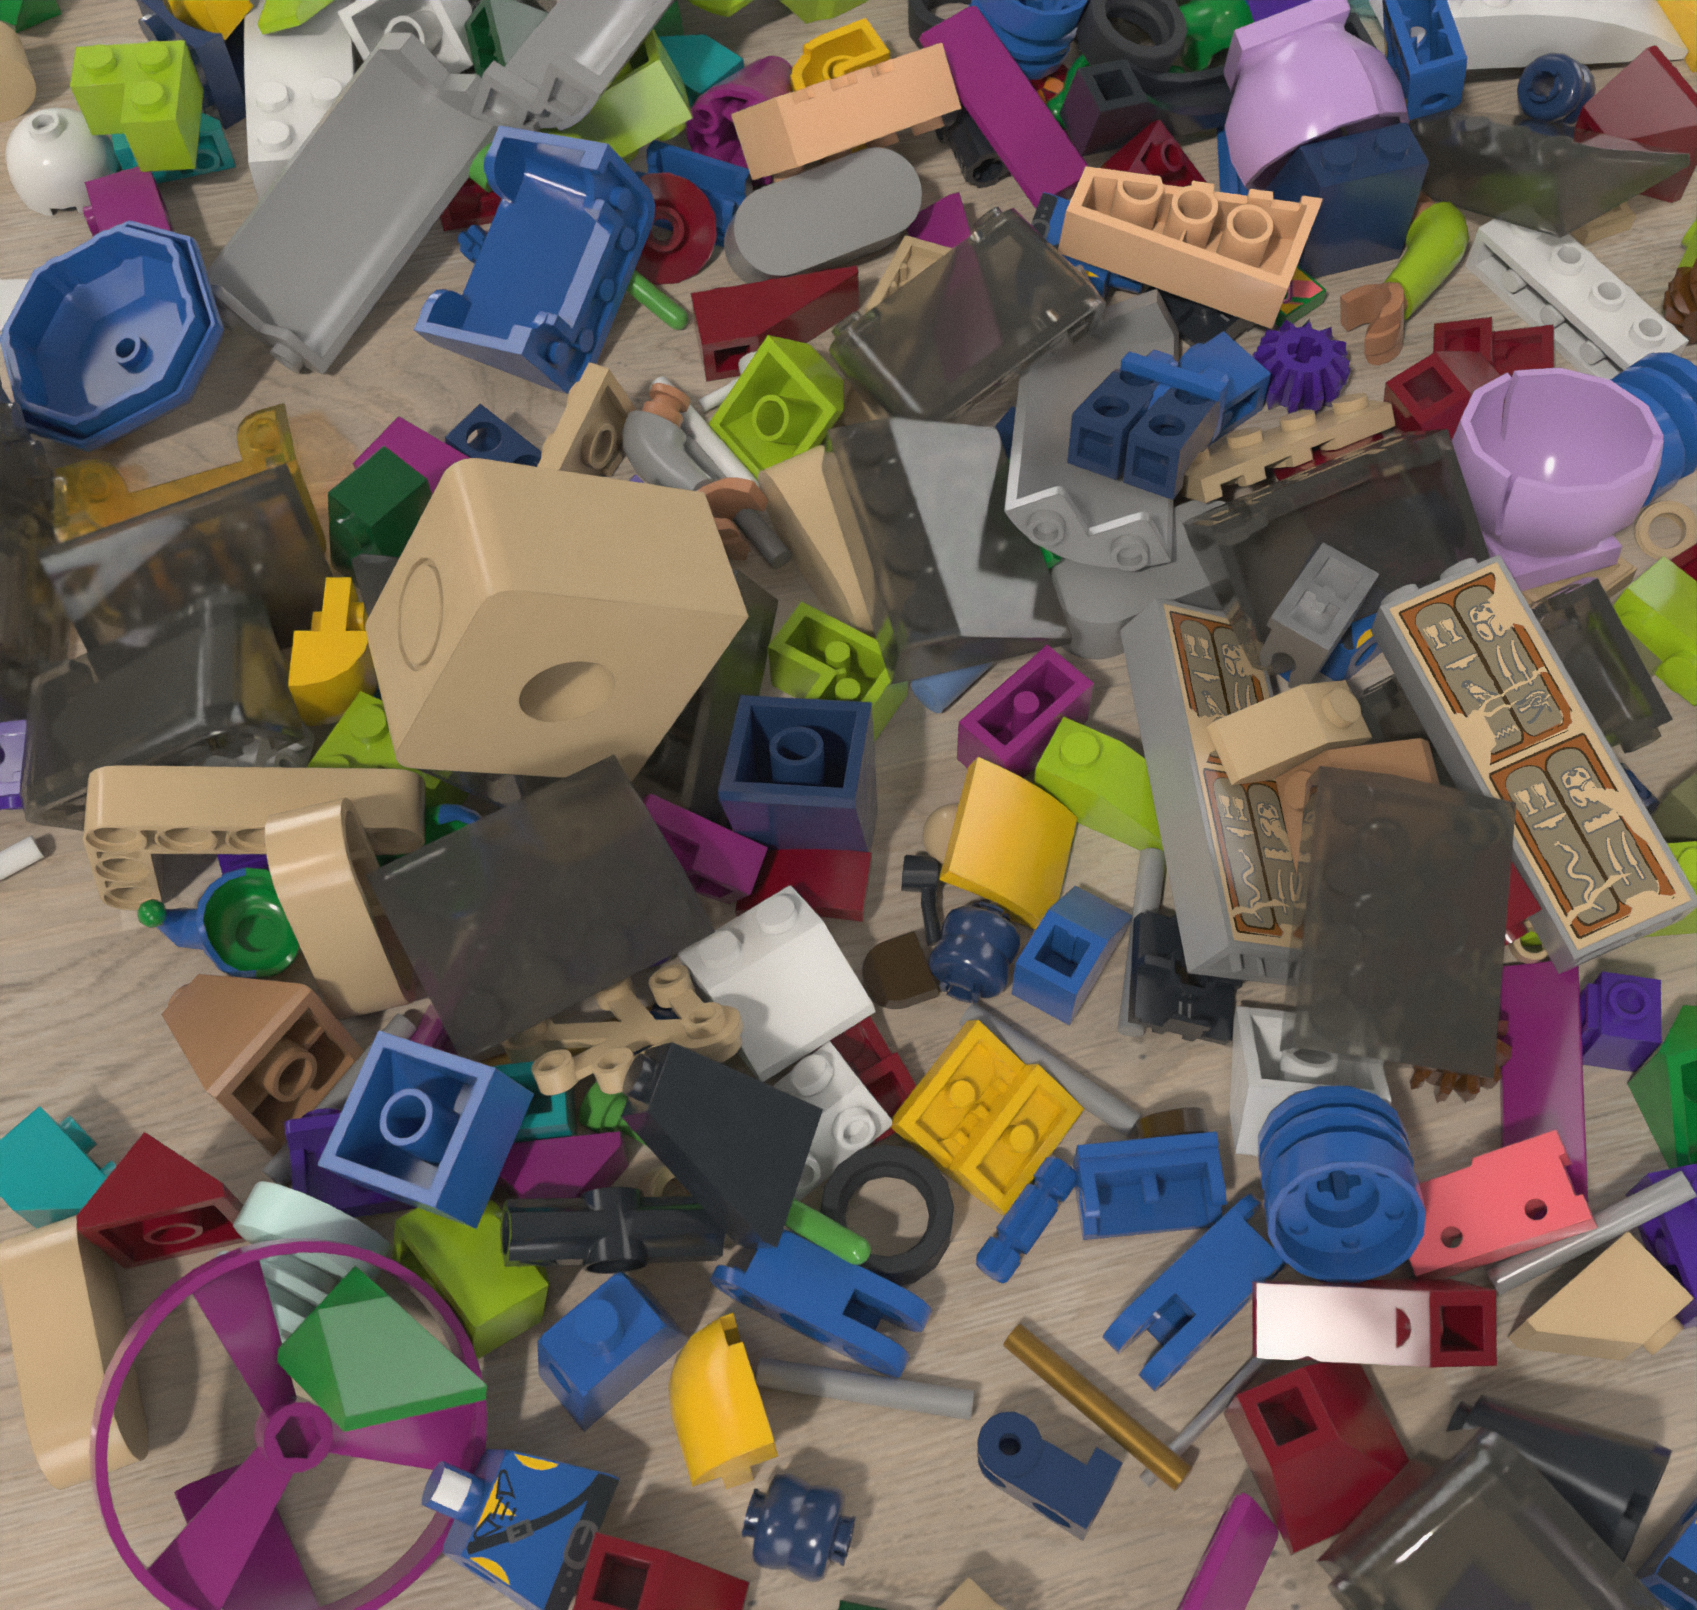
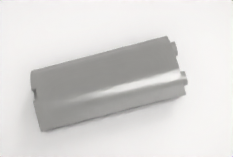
(565, 63)
(351, 205)
(1068, 506)

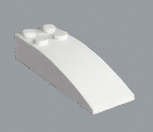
(1586, 30)
(291, 85)

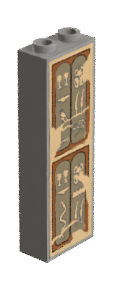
(1523, 734)
(1219, 839)

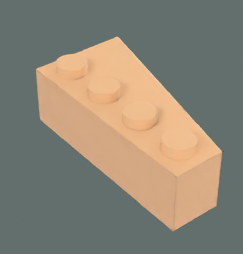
(847, 112)
(1190, 239)

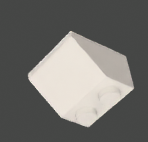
(434, 22)
(782, 978)
(1267, 1077)

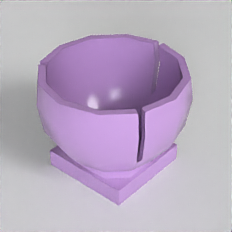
(1300, 83)
(1556, 469)

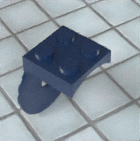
(216, 61)

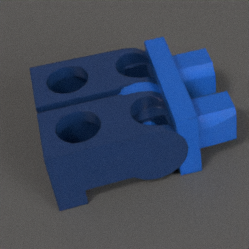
(1148, 422)

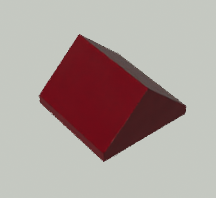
(158, 1208)

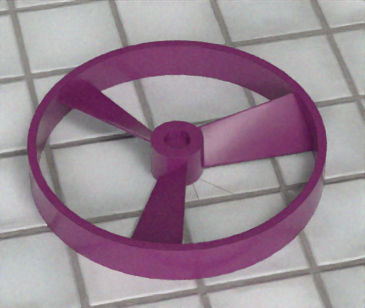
(289, 1433)

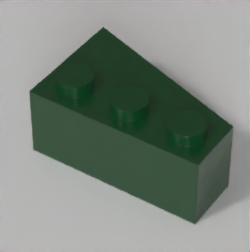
(375, 510)

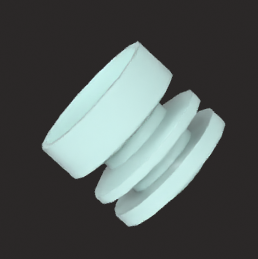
(302, 1280)

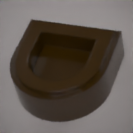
(898, 973)

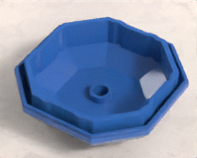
(111, 336)

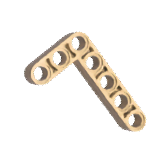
(162, 810)

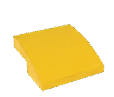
(1009, 843)
(986, 1116)

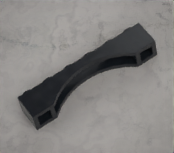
(1119, 100)

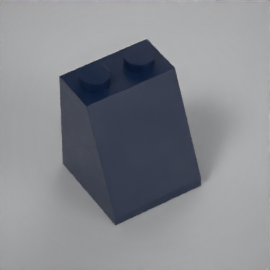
(1366, 192)
(801, 773)

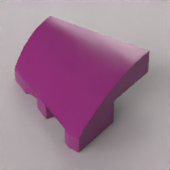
(713, 857)

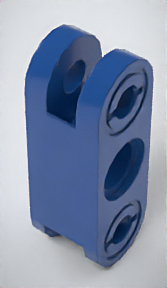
(1198, 1293)
(827, 1301)

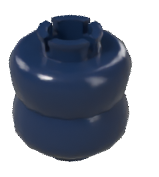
(1555, 88)
(975, 952)
(798, 1527)

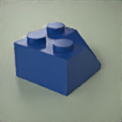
(427, 1128)

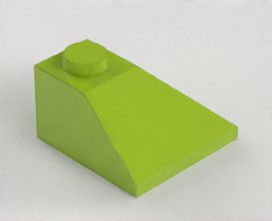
(779, 404)

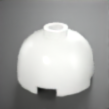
(54, 156)

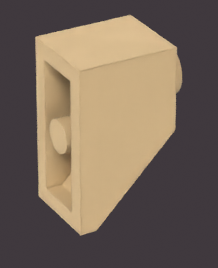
(1287, 731)
(1609, 1308)

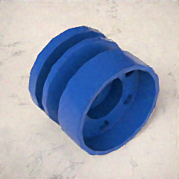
(1034, 30)
(1670, 391)
(1339, 1185)

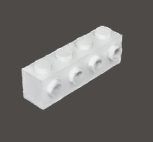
(1558, 282)

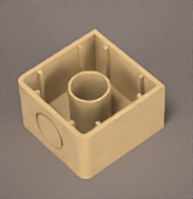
(549, 620)

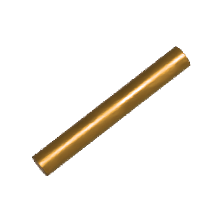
(1098, 1407)

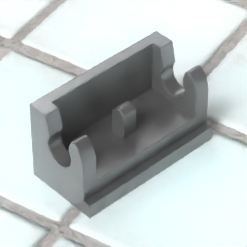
(1317, 612)

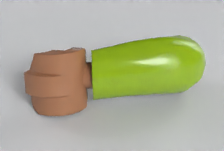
(1434, 248)

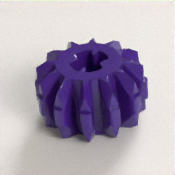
(1303, 366)

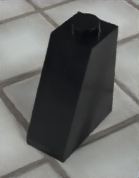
(722, 1138)

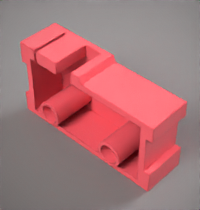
(1496, 1205)

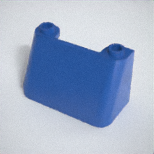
(550, 260)

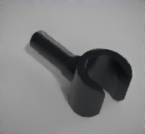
(921, 876)

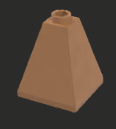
(260, 1049)

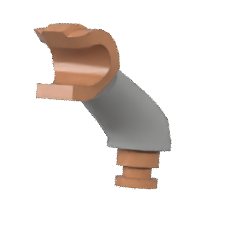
(659, 457)

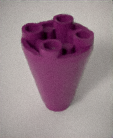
(712, 126)

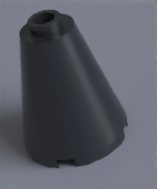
(1596, 1469)

